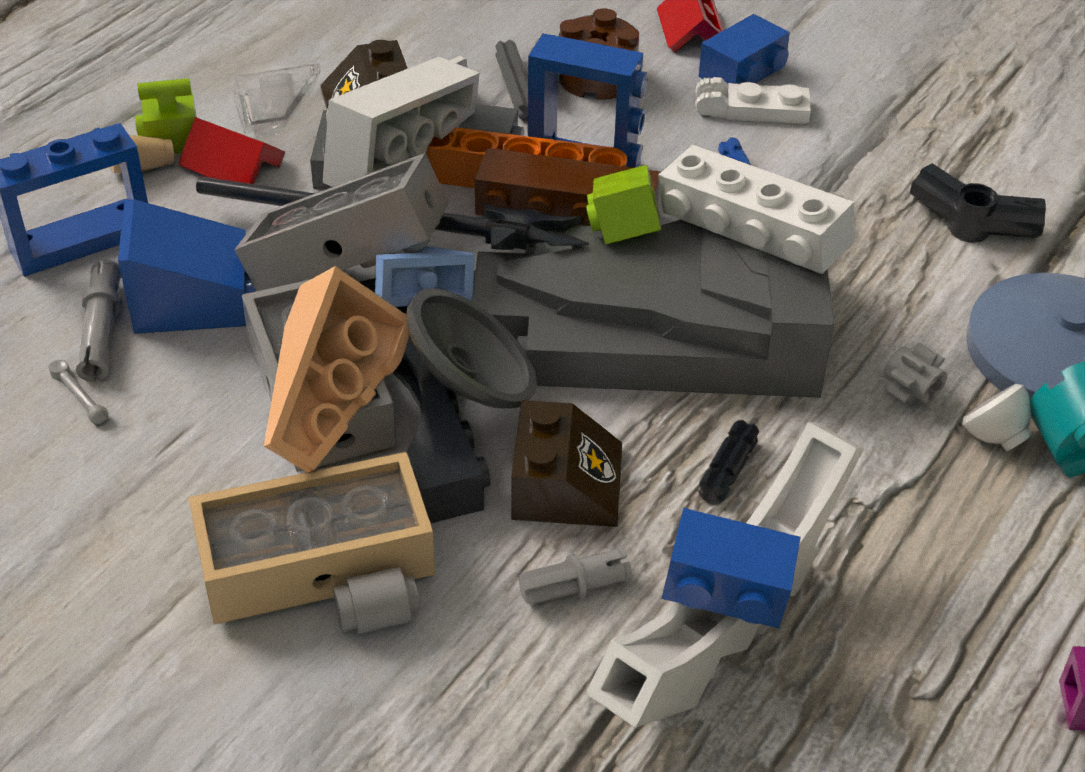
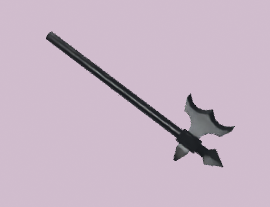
(505, 232)

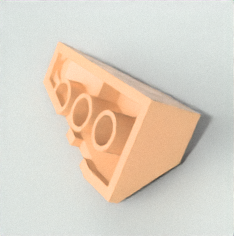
(329, 364)

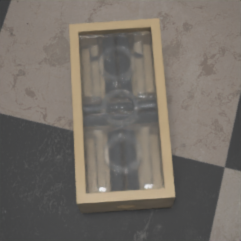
(309, 532)

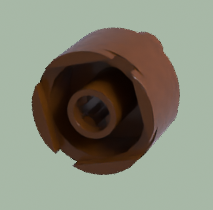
(602, 29)

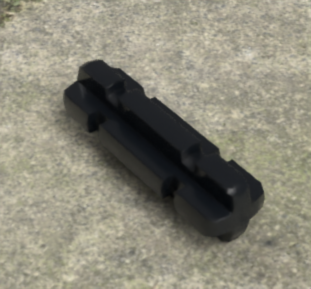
(728, 461)

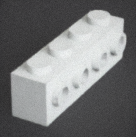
(758, 208)

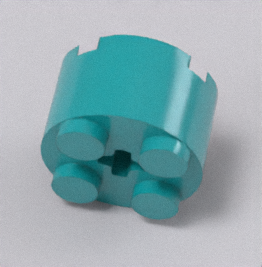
(1061, 419)

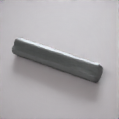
(514, 75)

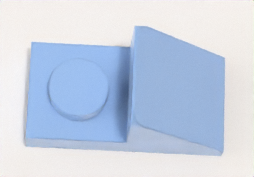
(406, 274)

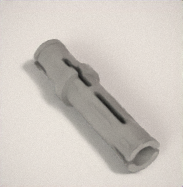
(101, 307)

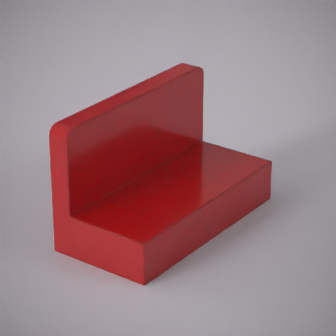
(687, 18)
(225, 153)

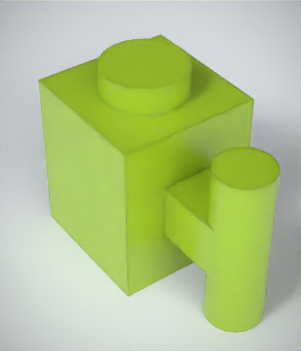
(166, 111)

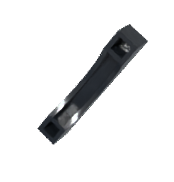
(443, 447)

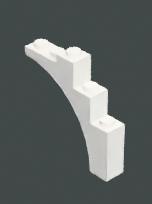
(674, 655)

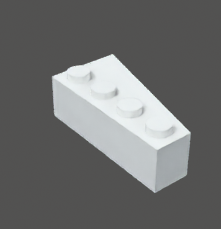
(396, 118)

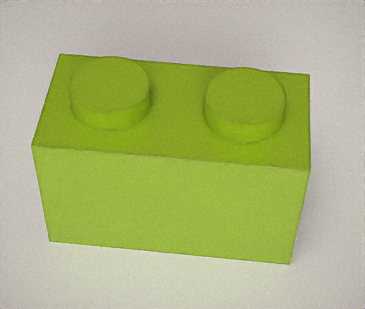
(623, 205)

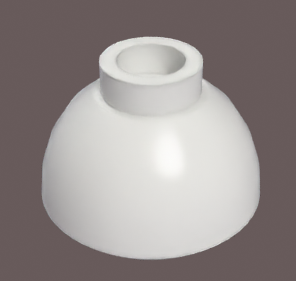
(1002, 418)

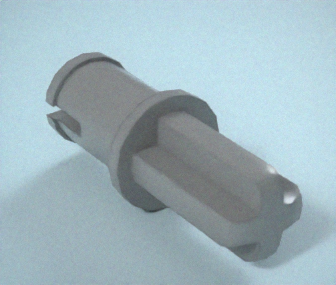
(575, 576)

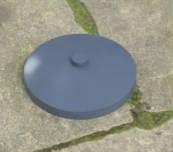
(1028, 330)

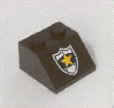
(363, 66)
(564, 467)

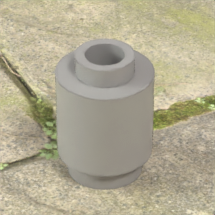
(376, 600)

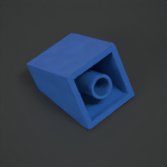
(180, 270)

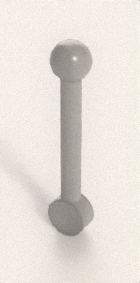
(60, 371)

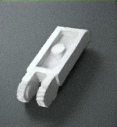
(753, 101)

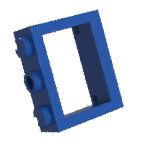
(592, 62)
(55, 163)

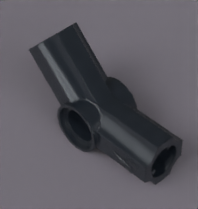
(976, 208)

